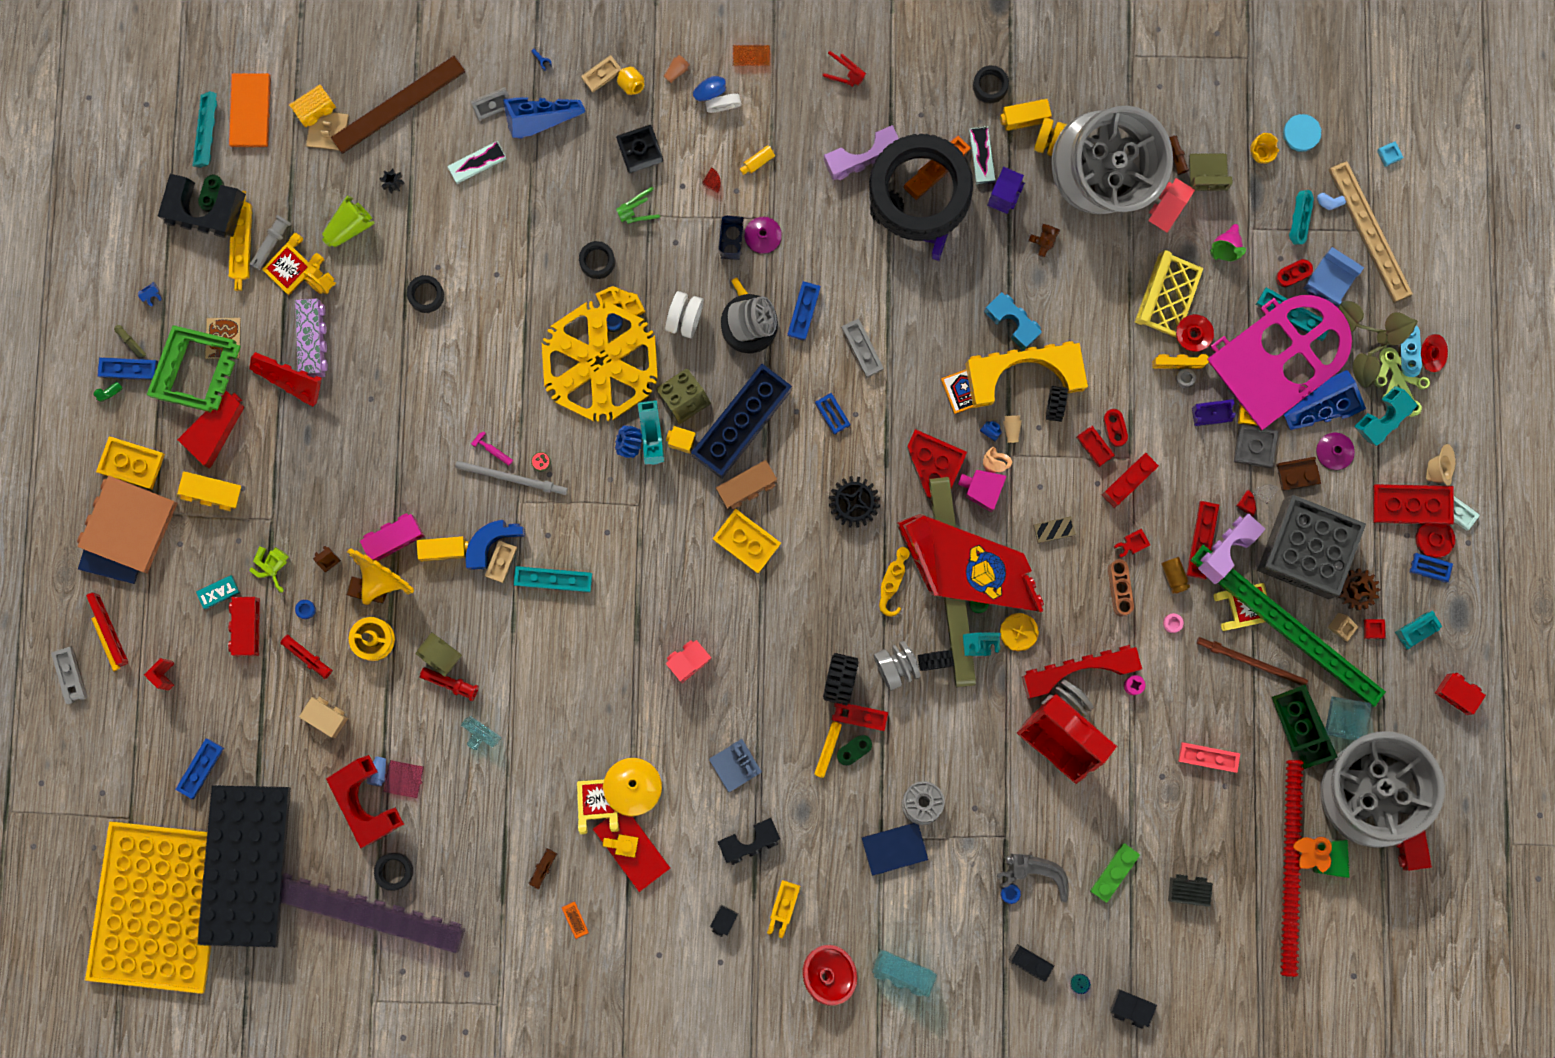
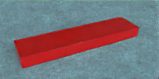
(1203, 534)
(107, 629)

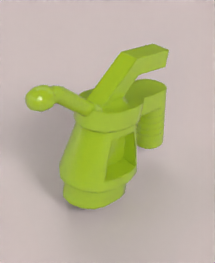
(274, 562)

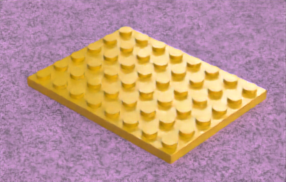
(150, 909)

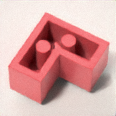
(1172, 203)
(688, 661)

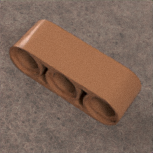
(1123, 578)

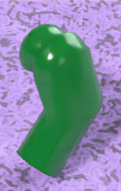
(107, 393)

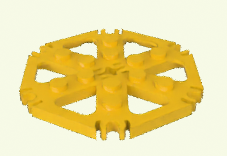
(602, 377)

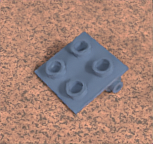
(735, 765)

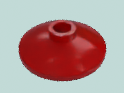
(1201, 327)
(1434, 353)

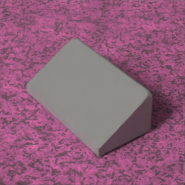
(490, 103)

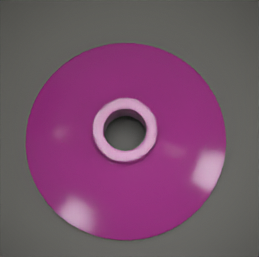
(766, 243)
(1326, 451)

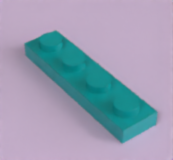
(204, 129)
(1299, 317)
(553, 579)

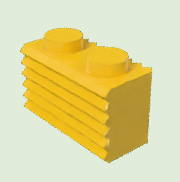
(312, 106)

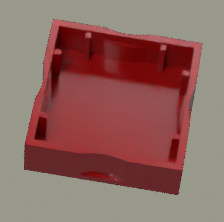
(1066, 739)

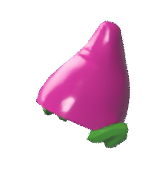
(1228, 245)

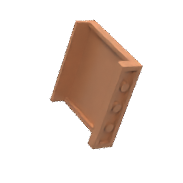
(127, 524)

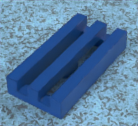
(839, 410)
(1415, 563)

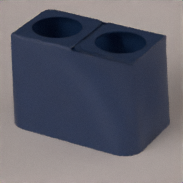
(726, 222)

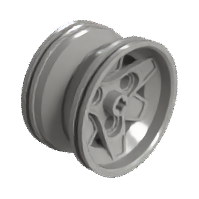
(1146, 138)
(1382, 790)

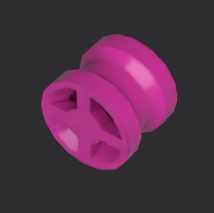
(1131, 687)

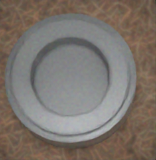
(1185, 378)

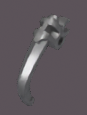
(1025, 864)

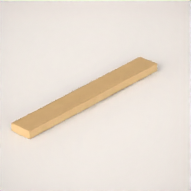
(1370, 232)

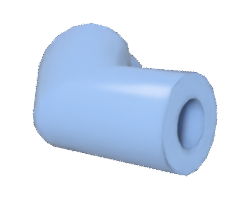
(1330, 203)

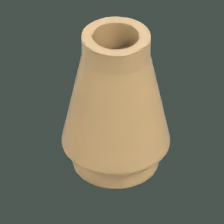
(1012, 428)

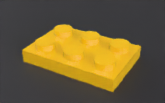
(130, 462)
(746, 541)

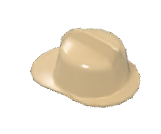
(1442, 467)

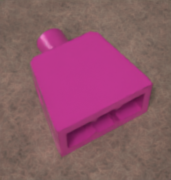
(983, 488)

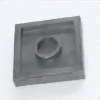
(1255, 446)

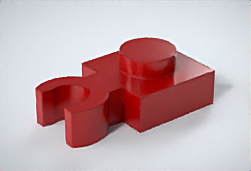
(1134, 542)

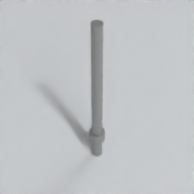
(546, 486)

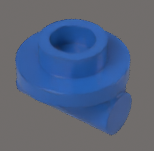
(991, 430)

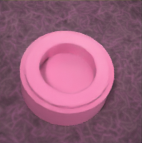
(1173, 623)

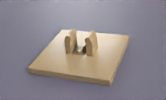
(324, 128)

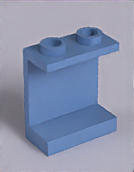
(1333, 276)

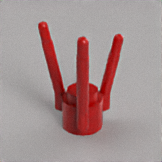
(855, 74)

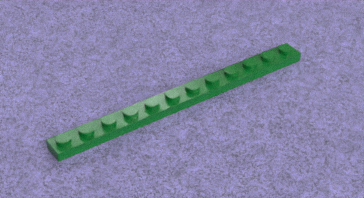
(1297, 633)

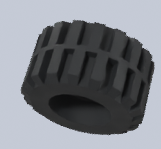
(840, 679)

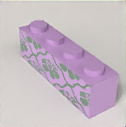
(310, 337)

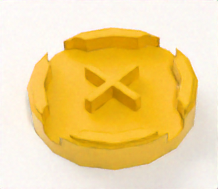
(1019, 632)

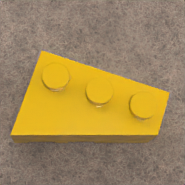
(208, 491)

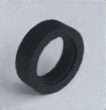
(745, 346)

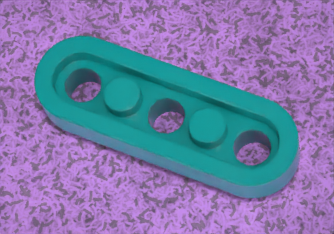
(1301, 217)

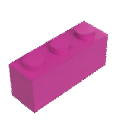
(392, 537)

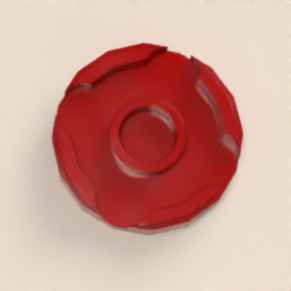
(1435, 540)

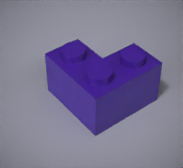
(1006, 190)

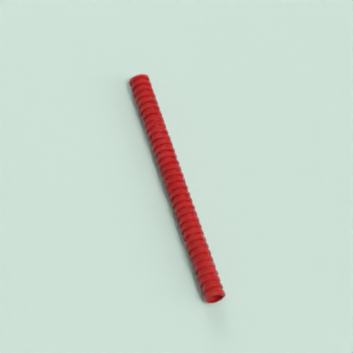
(1292, 868)

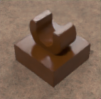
(326, 559)

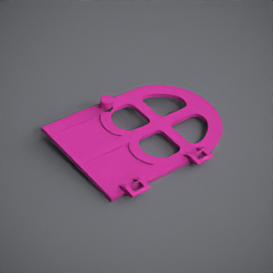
(1258, 376)

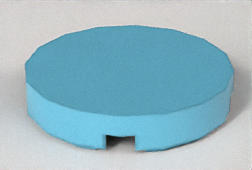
(1302, 132)

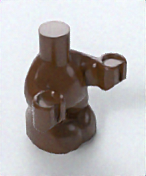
(1046, 240)

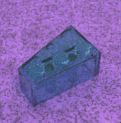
(903, 973)

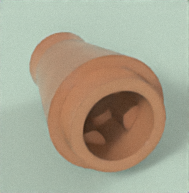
(677, 68)

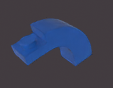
(484, 538)

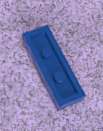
(804, 311)
(127, 368)
(199, 768)

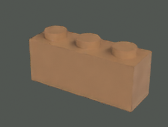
(747, 485)

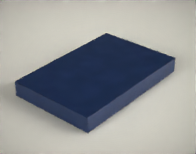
(105, 567)
(894, 848)

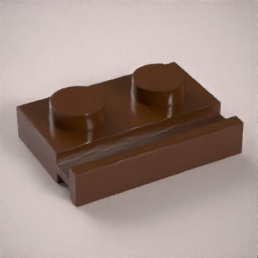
(1298, 473)

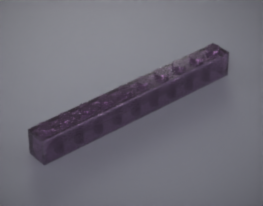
(372, 914)

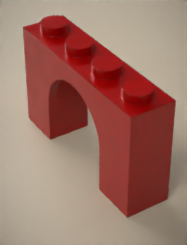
(345, 788)

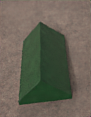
(1304, 727)

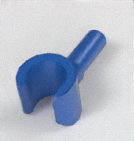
(542, 60)

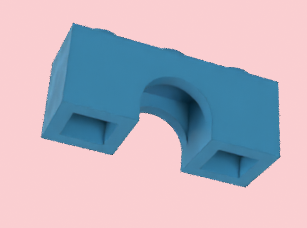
(1004, 308)

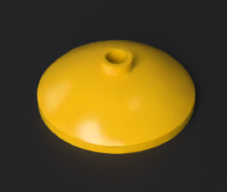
(628, 799)

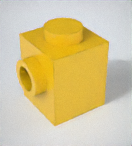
(681, 439)

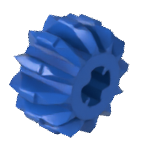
(628, 441)

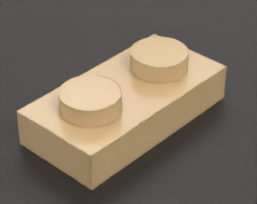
(601, 74)
(501, 562)

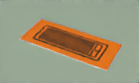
(575, 920)

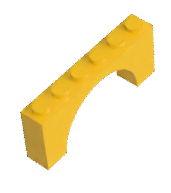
(1062, 360)

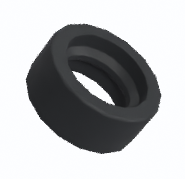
(990, 70)
(596, 245)
(415, 283)
(379, 866)

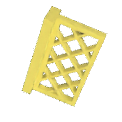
(1156, 284)

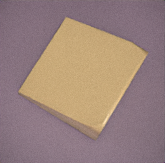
(1343, 626)

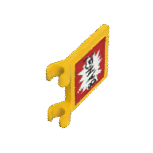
(289, 265)

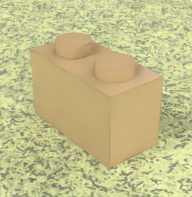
(323, 716)

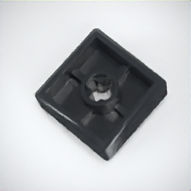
(647, 140)

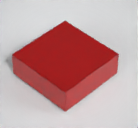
(1374, 629)

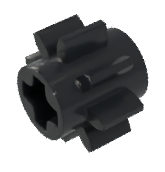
(392, 186)

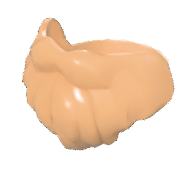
(993, 465)

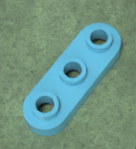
(1411, 356)

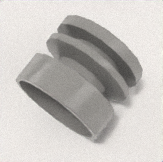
(752, 318)
(897, 665)
(1073, 697)

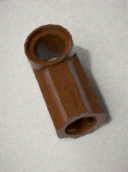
(355, 590)

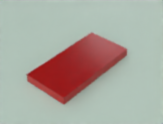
(1413, 504)
(648, 861)

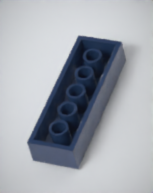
(741, 421)

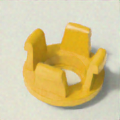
(318, 283)

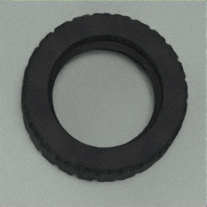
(921, 147)

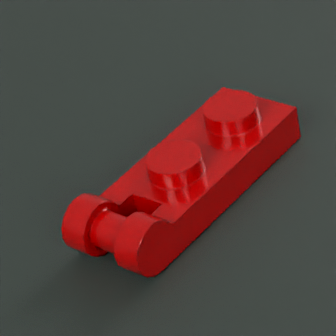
(861, 716)

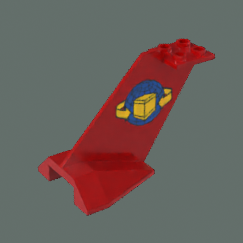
(968, 566)

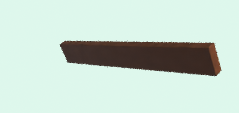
(398, 104)

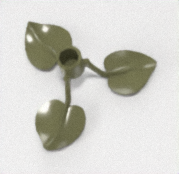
(1398, 329)

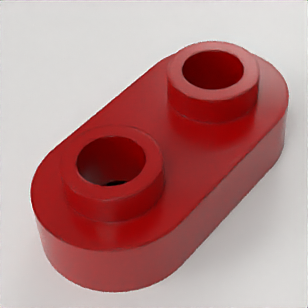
(1293, 274)
(1115, 428)

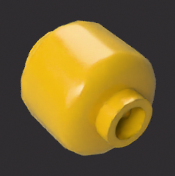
(630, 80)

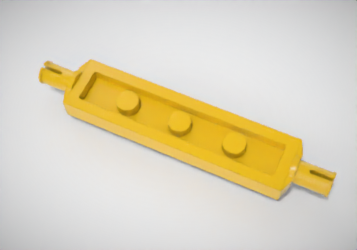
(241, 246)

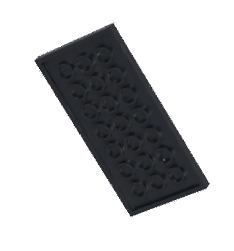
(244, 866)

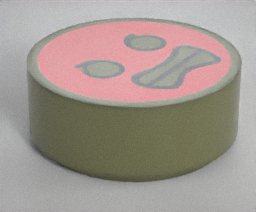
(540, 461)

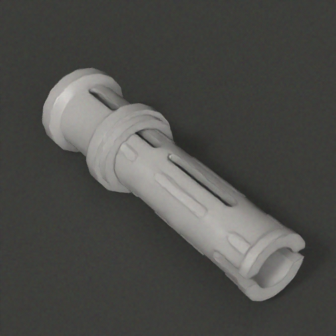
(267, 246)

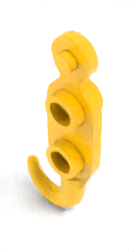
(892, 581)

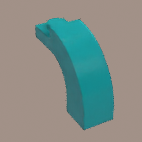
(651, 432)

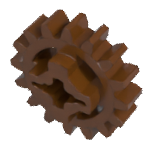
(1353, 597)

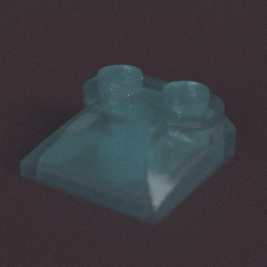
(1348, 718)

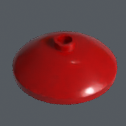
(838, 972)

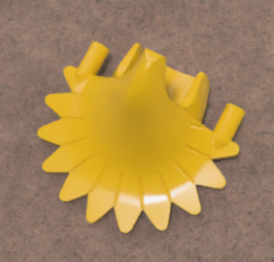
(377, 578)

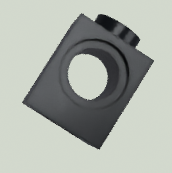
(723, 921)

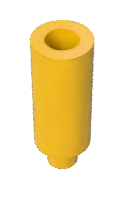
(757, 160)

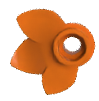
(1311, 855)

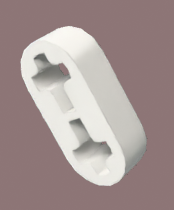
(723, 103)

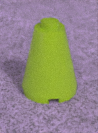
(346, 223)

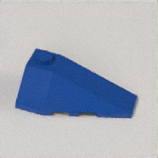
(532, 117)
(1331, 400)

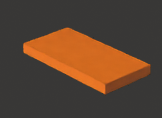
(249, 110)

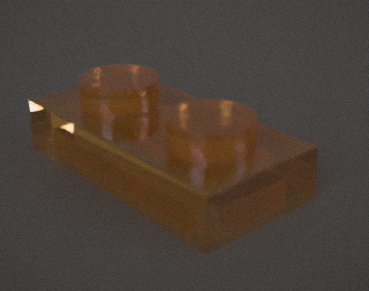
(751, 55)

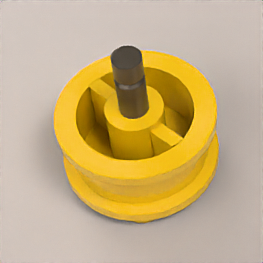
(371, 638)

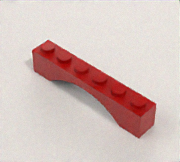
(1119, 662)

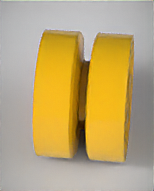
(1048, 135)

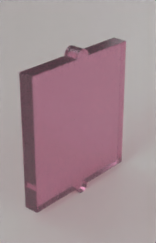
(403, 779)

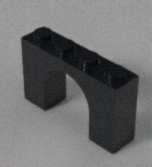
(220, 220)

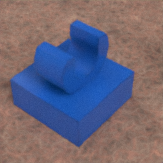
(148, 292)

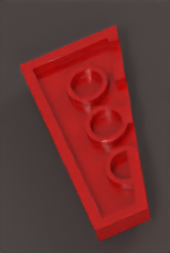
(292, 381)

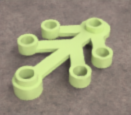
(1398, 377)

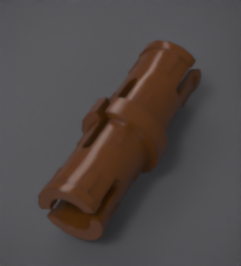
(1178, 156)
(542, 868)

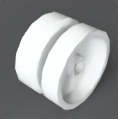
(684, 314)

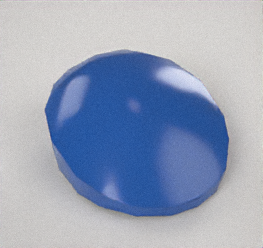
(710, 88)

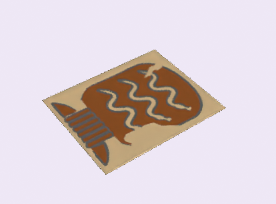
(225, 328)

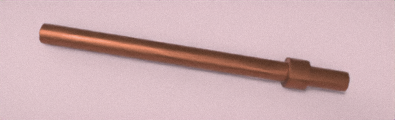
(1217, 647)

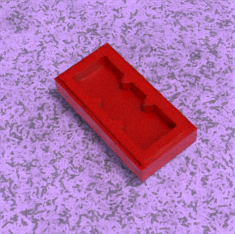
(1095, 446)

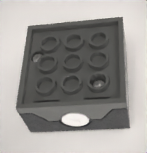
(1311, 547)

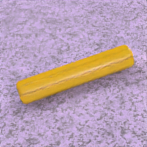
(828, 749)

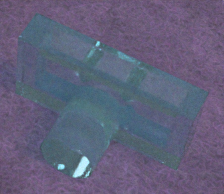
(480, 733)

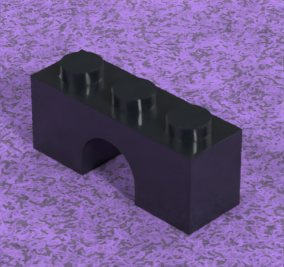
(765, 836)

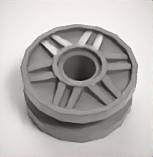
(928, 792)

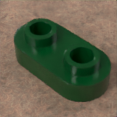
(209, 192)
(854, 750)

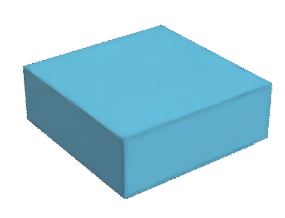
(1390, 153)

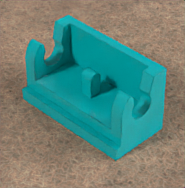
(1418, 629)
(979, 643)

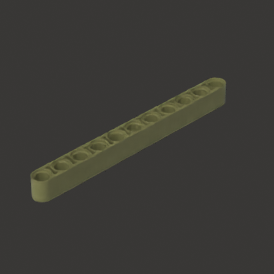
(955, 608)

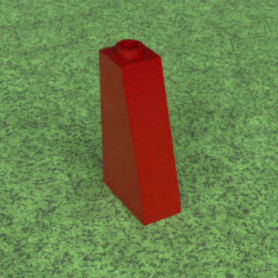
(210, 431)

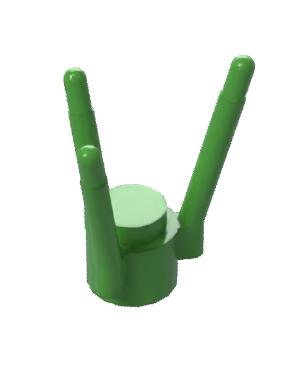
(626, 211)

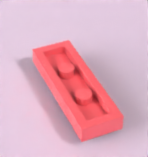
(1209, 757)

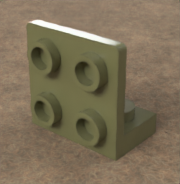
(1209, 172)
(683, 395)

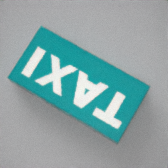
(217, 592)

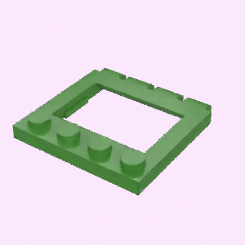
(171, 360)

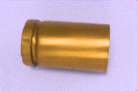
(1175, 575)

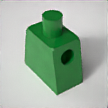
(1339, 859)

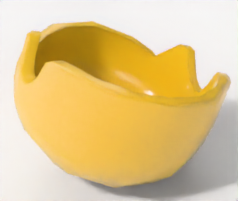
(1264, 148)

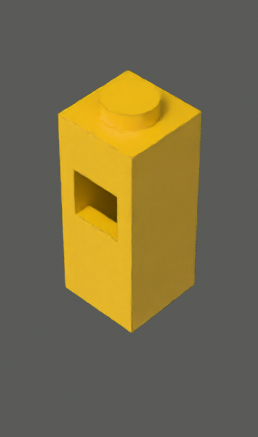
(1025, 114)
(442, 548)

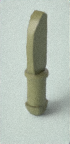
(130, 342)

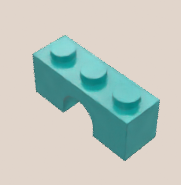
(1398, 405)

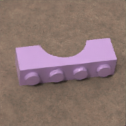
(842, 163)
(1219, 562)

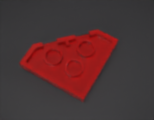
(934, 459)

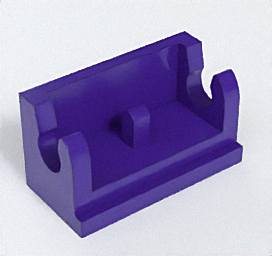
(1213, 412)

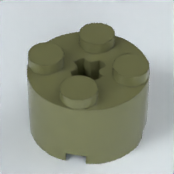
(438, 654)

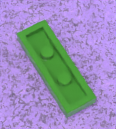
(1115, 872)

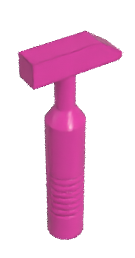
(491, 449)

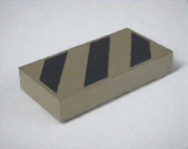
(1054, 529)

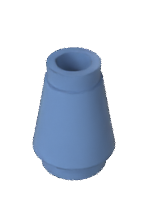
(378, 778)

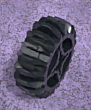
(862, 506)

